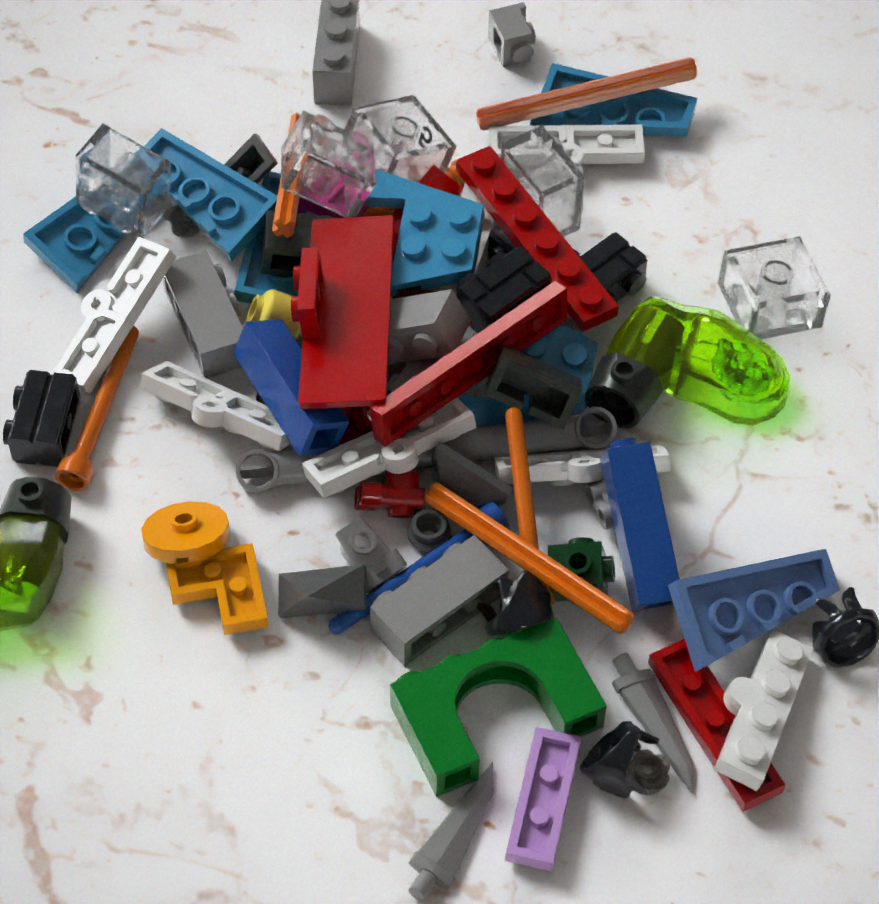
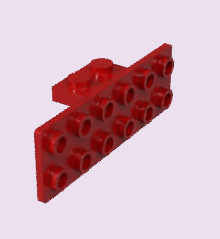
(344, 312)

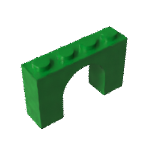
(534, 659)

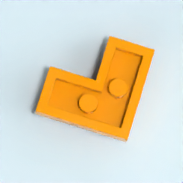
(231, 578)

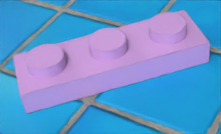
(543, 799)

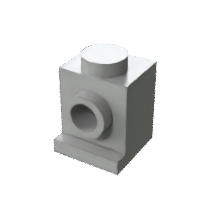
(511, 34)

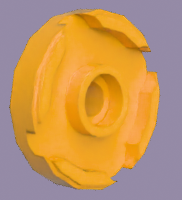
(185, 531)

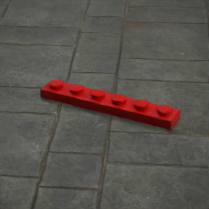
(533, 231)
(467, 364)

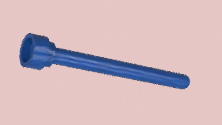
(347, 619)

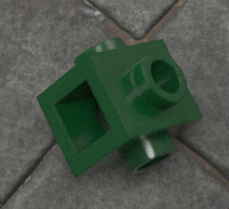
(586, 560)

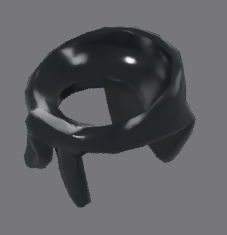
(522, 605)
(842, 638)
(610, 758)

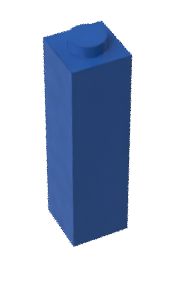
(274, 366)
(639, 523)

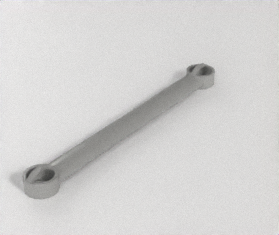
(475, 445)

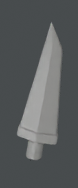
(648, 705)
(446, 847)

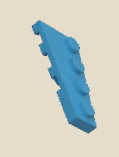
(213, 195)

